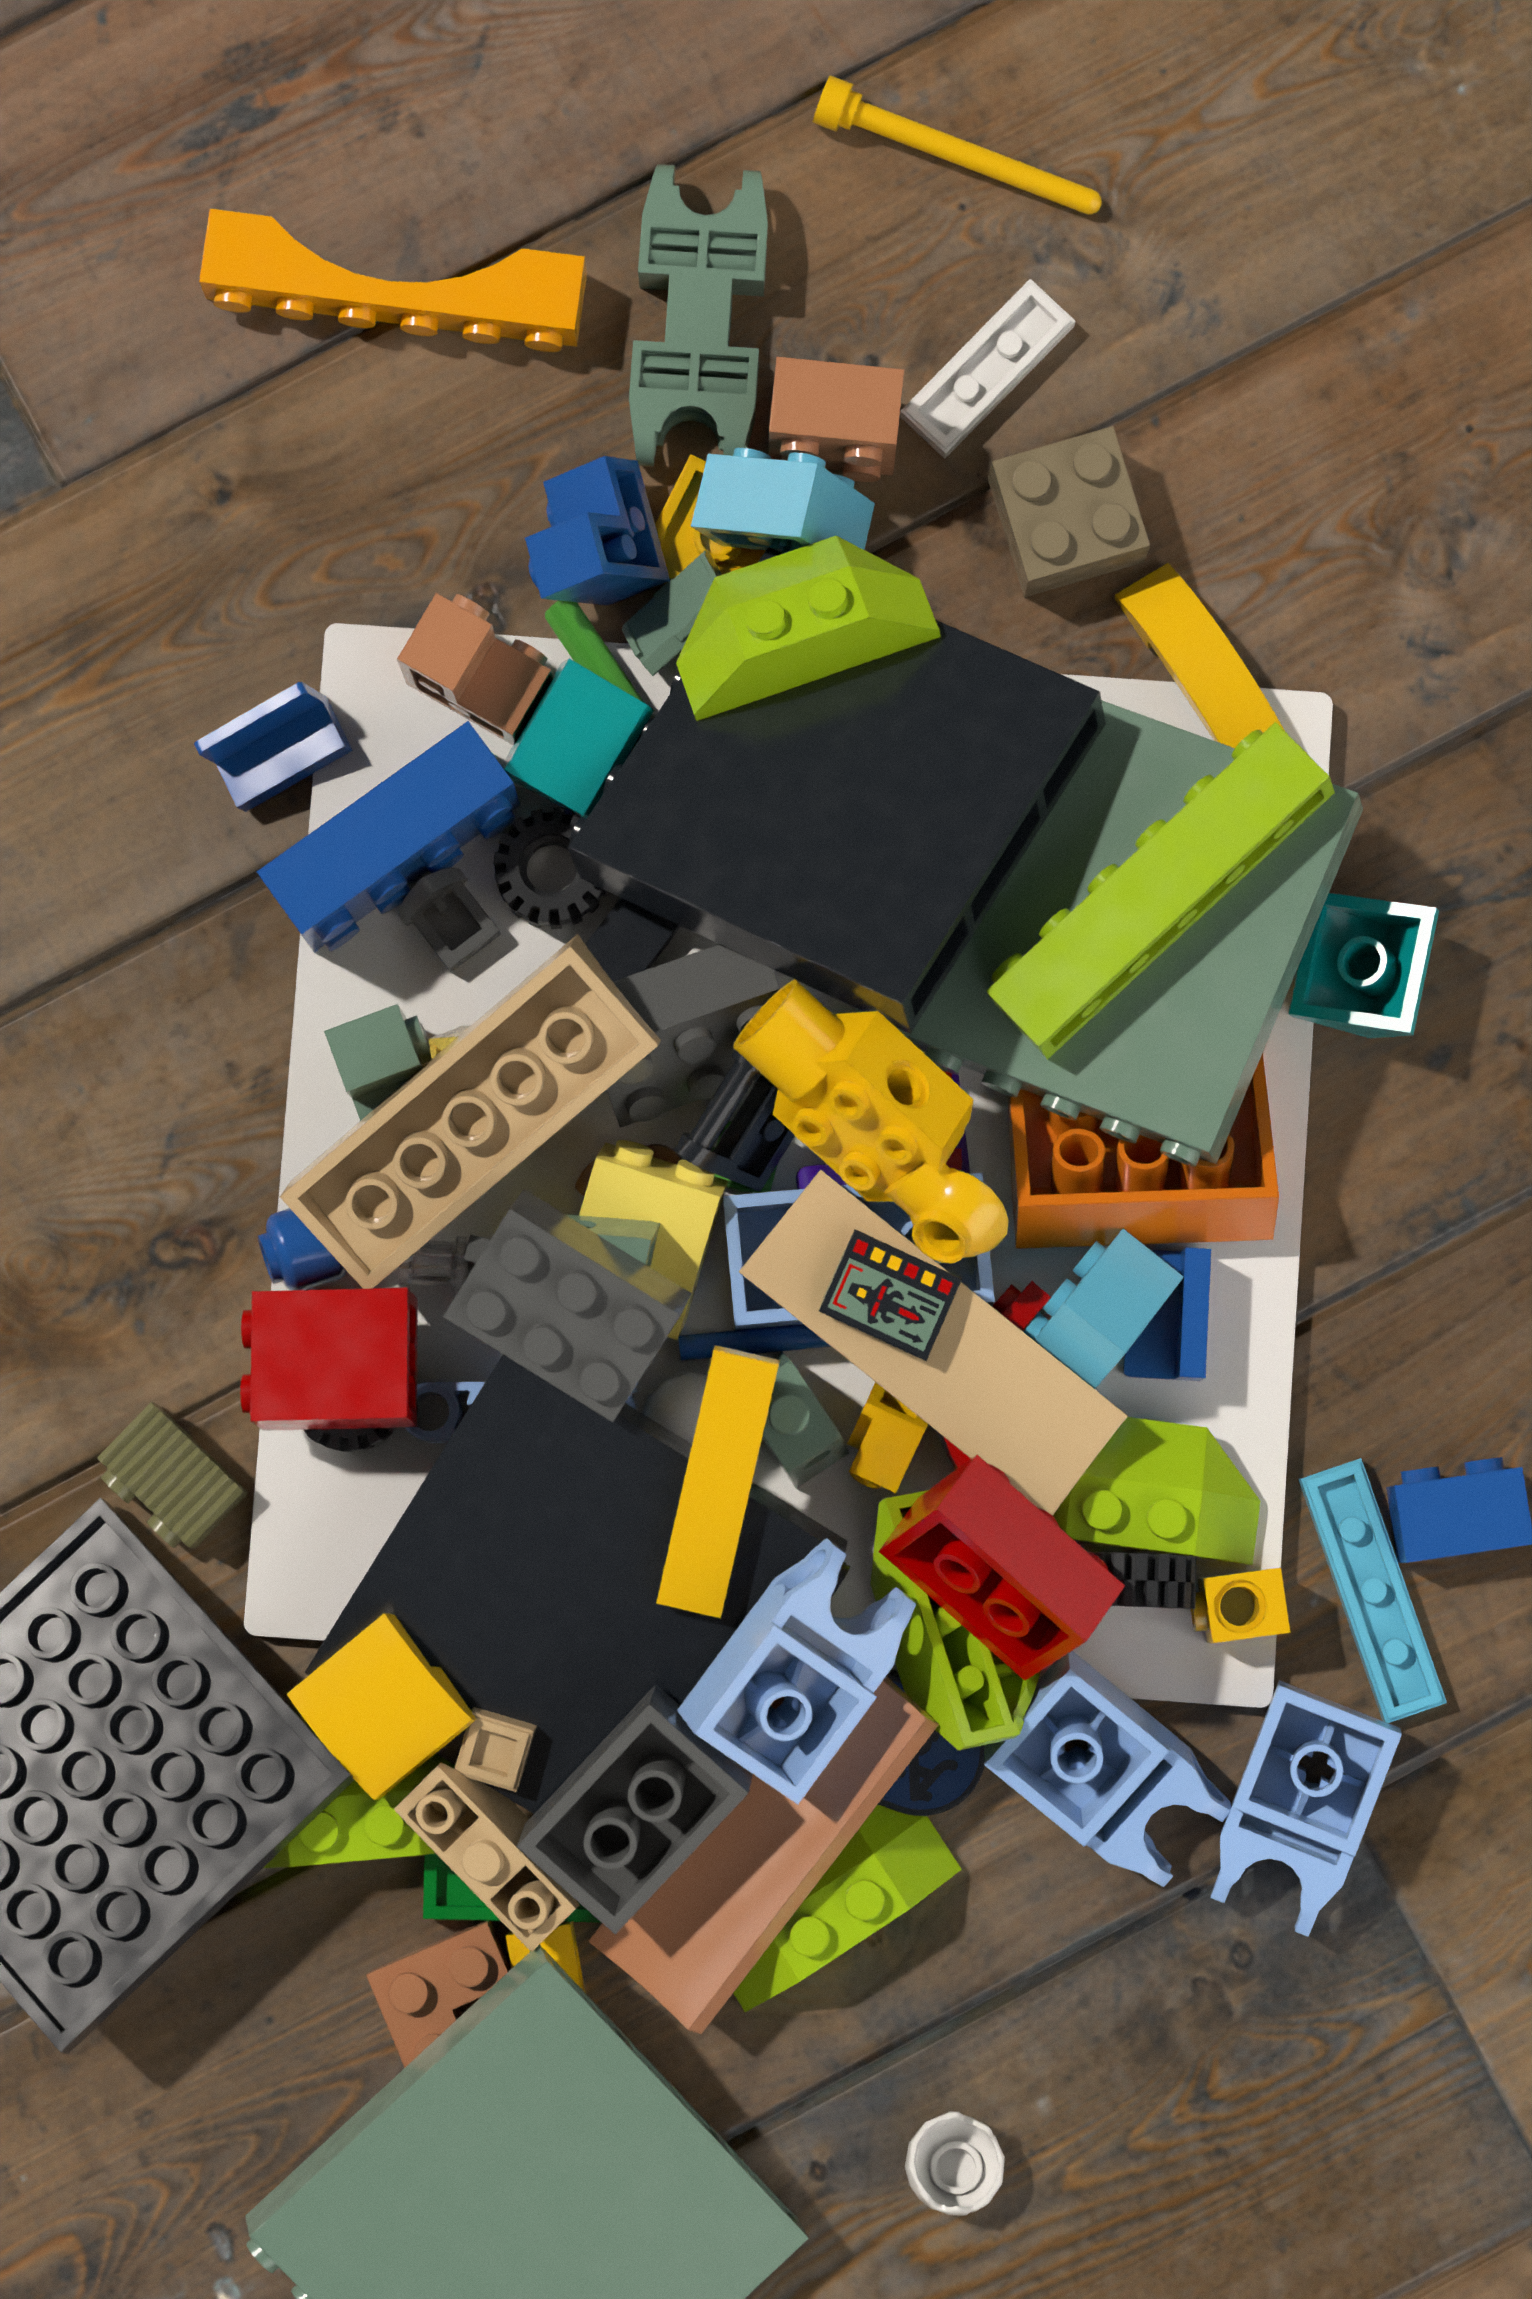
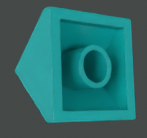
(576, 738)
(1365, 966)

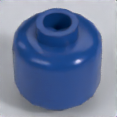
(296, 1255)

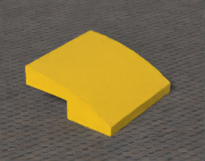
(381, 1706)

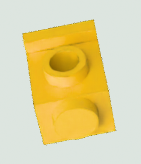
(885, 1440)

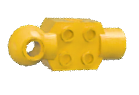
(875, 1116)

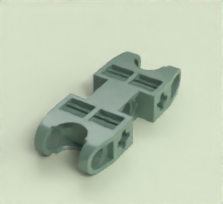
(702, 267)

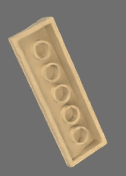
(470, 1115)
(984, 1377)

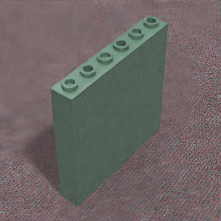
(1192, 1026)
(525, 2166)

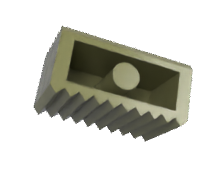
(171, 1477)

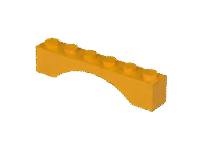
(522, 297)

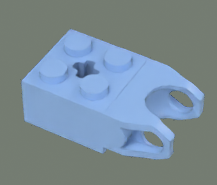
(812, 1660)
(1113, 1785)
(1301, 1821)

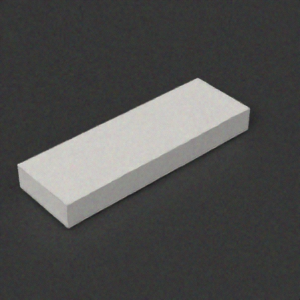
(987, 368)

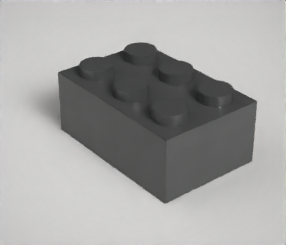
(697, 1013)
(567, 1305)
(633, 1811)

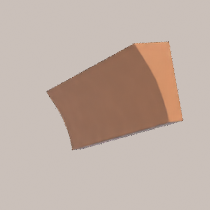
(759, 1866)

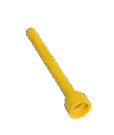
(844, 108)

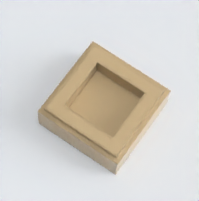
(495, 1749)

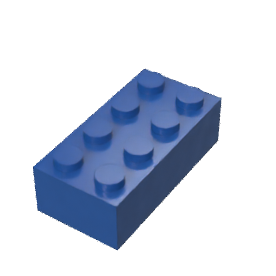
(392, 838)

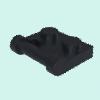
(751, 1142)

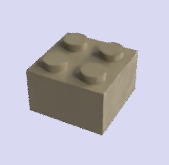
(1068, 511)

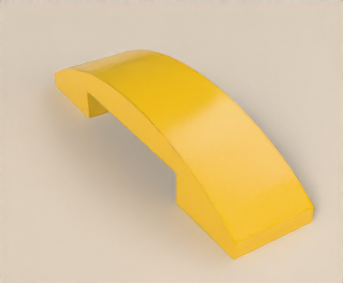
(1197, 655)

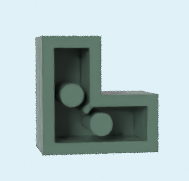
(378, 1055)

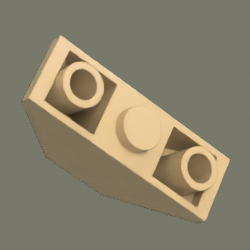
(478, 1838)

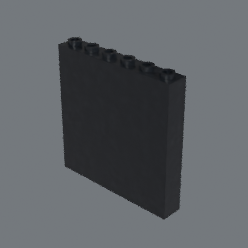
(845, 818)
(543, 1565)

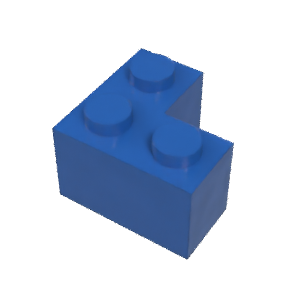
(599, 537)

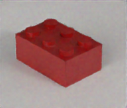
(1002, 1568)

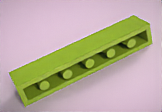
(1160, 889)

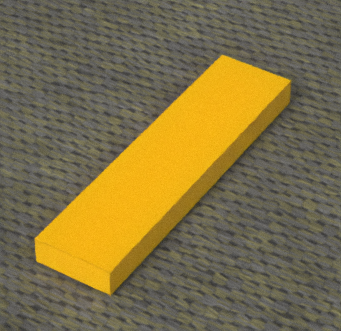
(717, 1481)

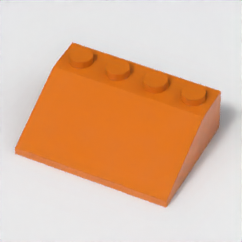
(1087, 1186)

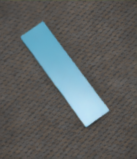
(1372, 1591)

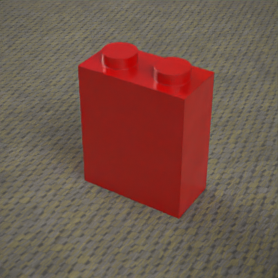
(331, 1359)

